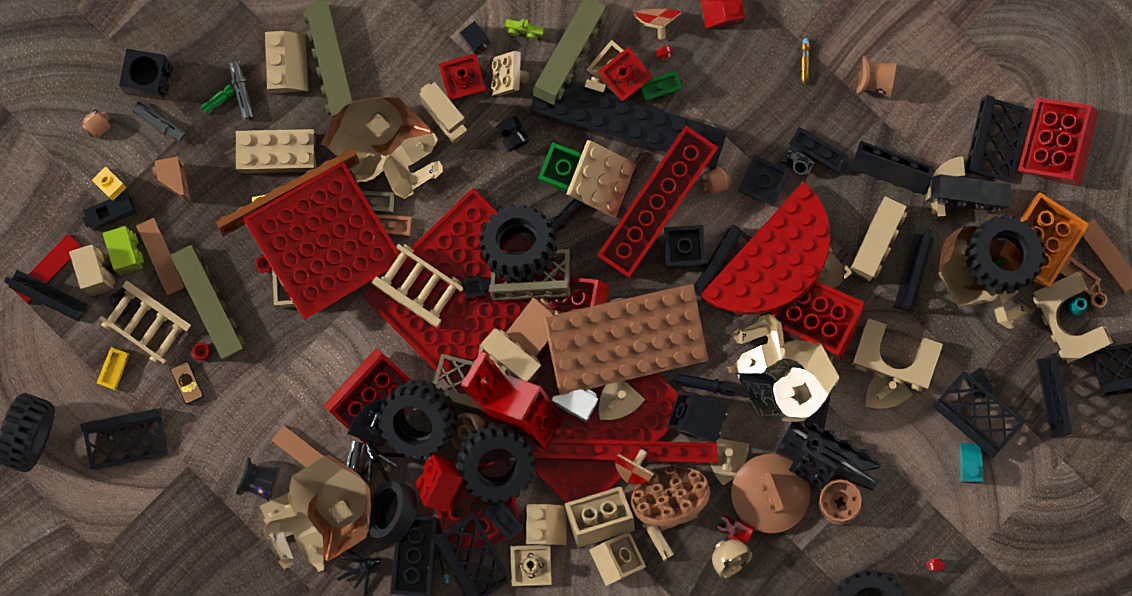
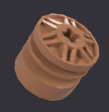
(851, 499)

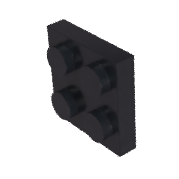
(763, 181)

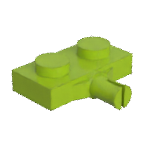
(523, 27)

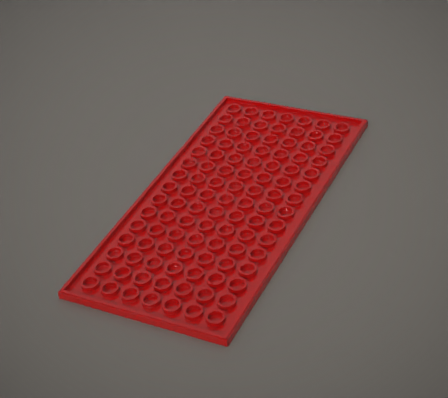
(455, 251)

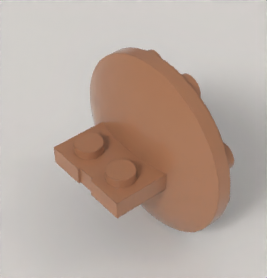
(769, 494)
(671, 497)

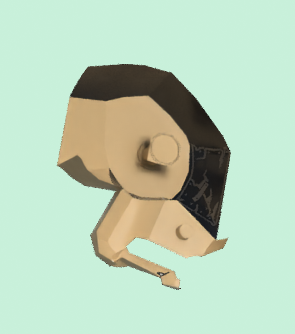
(783, 379)

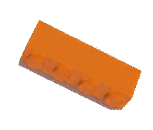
(1060, 234)

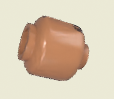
(96, 123)
(715, 181)

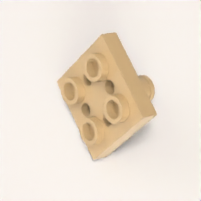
(507, 74)
(519, 555)

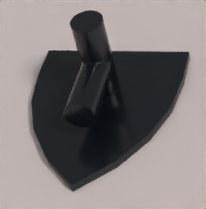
(366, 423)

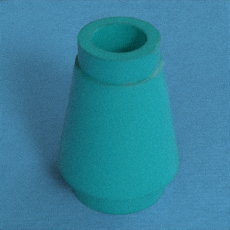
(1073, 307)

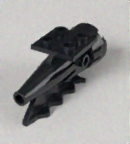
(822, 455)

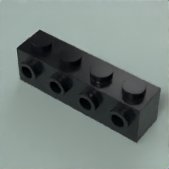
(892, 167)
(970, 192)

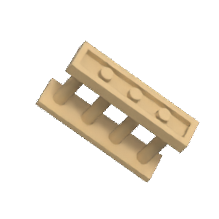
(146, 304)
(417, 304)

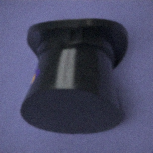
(258, 480)

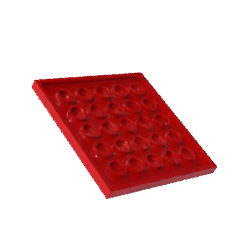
(322, 240)

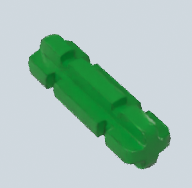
(218, 99)

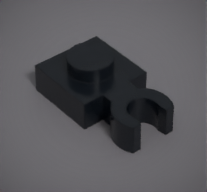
(475, 287)

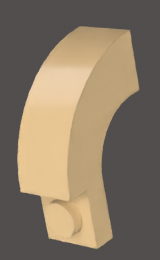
(952, 167)

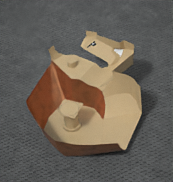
(386, 140)
(964, 286)
(327, 515)

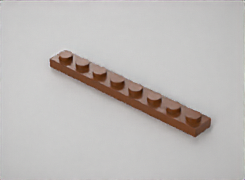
(234, 221)

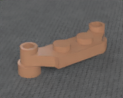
(1090, 279)

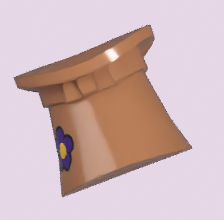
(876, 77)

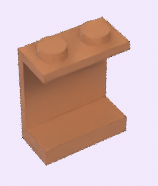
(530, 327)

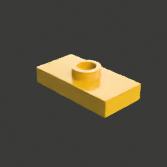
(109, 183)
(113, 368)

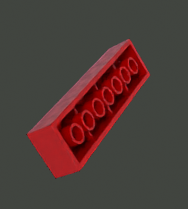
(657, 201)

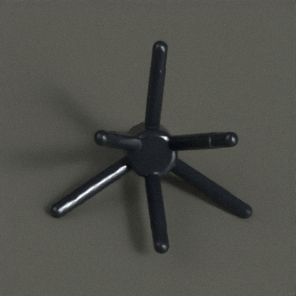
(375, 456)
(365, 565)

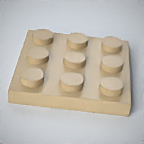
(601, 178)

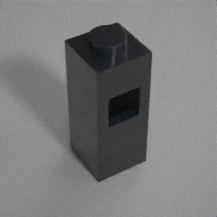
(108, 212)

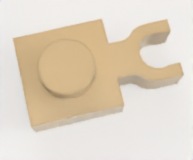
(595, 84)

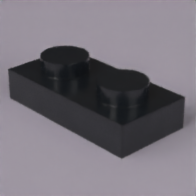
(504, 520)

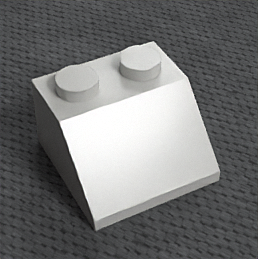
(577, 403)

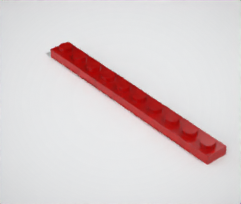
(609, 449)

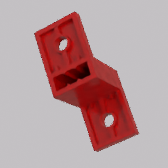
(512, 400)

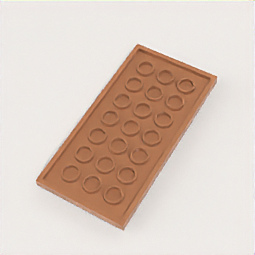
(626, 339)

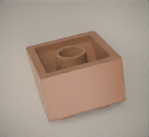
(172, 175)

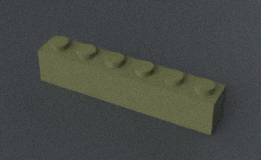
(569, 51)
(329, 56)
(208, 303)

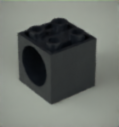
(133, 62)
(697, 417)

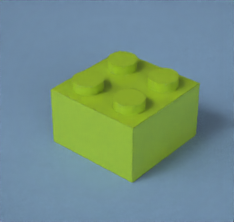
(123, 251)

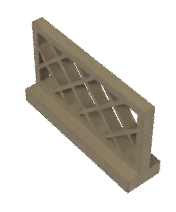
(534, 289)
(461, 401)

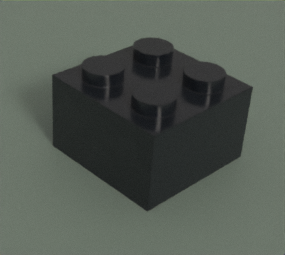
(684, 247)

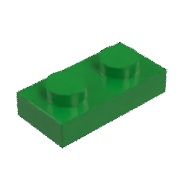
(661, 86)

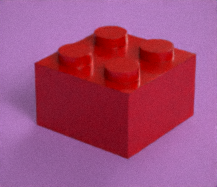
(438, 482)

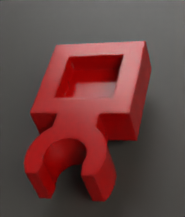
(738, 530)

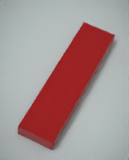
(53, 262)

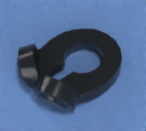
(115, 297)

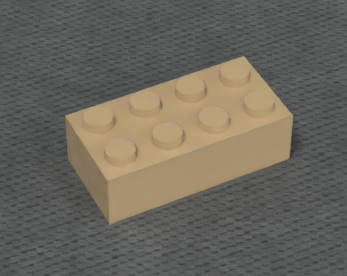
(275, 151)
(876, 241)

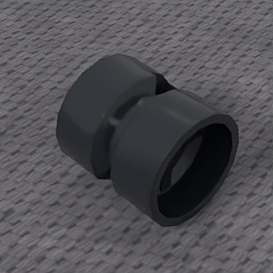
(511, 132)

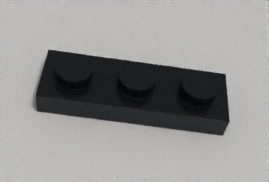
(819, 150)

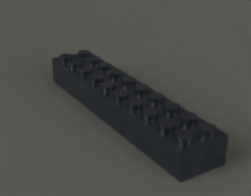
(623, 121)

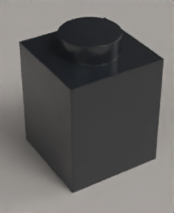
(474, 38)

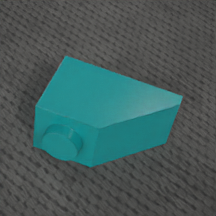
(971, 463)

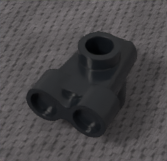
(801, 162)

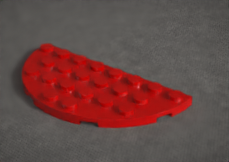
(777, 261)

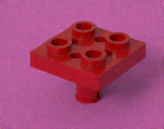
(460, 70)
(625, 74)

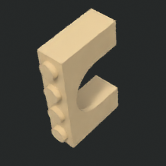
(443, 112)
(1050, 300)
(869, 358)

